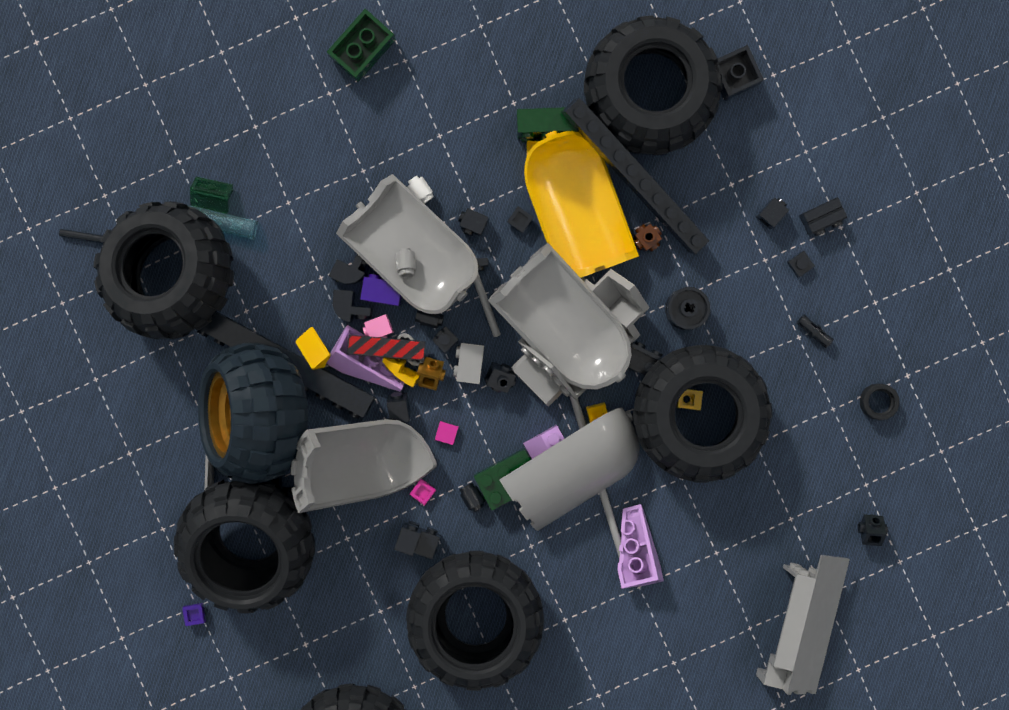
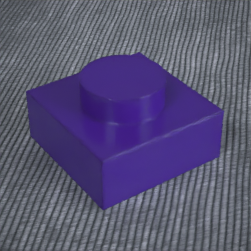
(194, 614)

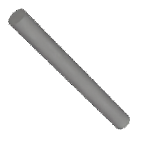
(486, 306)

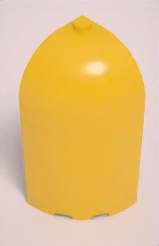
(577, 203)

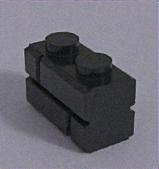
(823, 216)

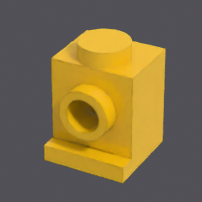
(695, 400)

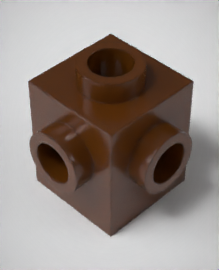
(644, 244)

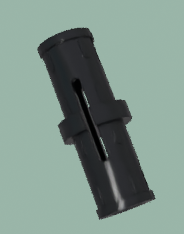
(814, 331)

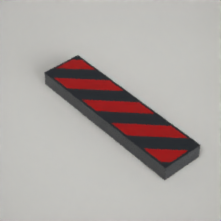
(386, 347)

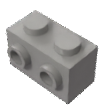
(469, 363)

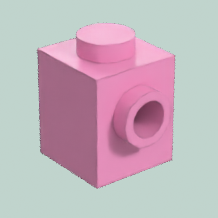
(378, 327)

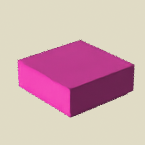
(446, 433)
(422, 492)

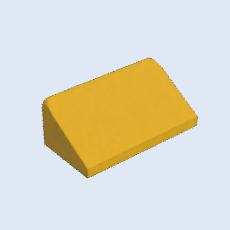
(313, 349)

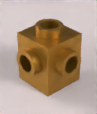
(430, 373)

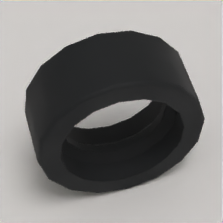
(894, 399)

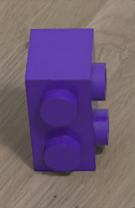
(379, 291)

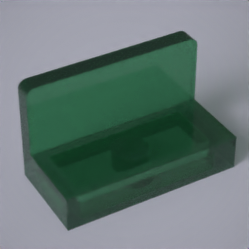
(210, 194)

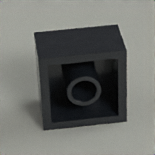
(738, 72)

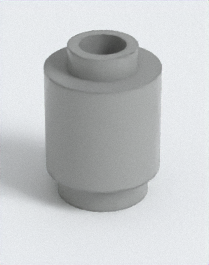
(406, 263)

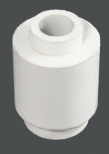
(420, 189)

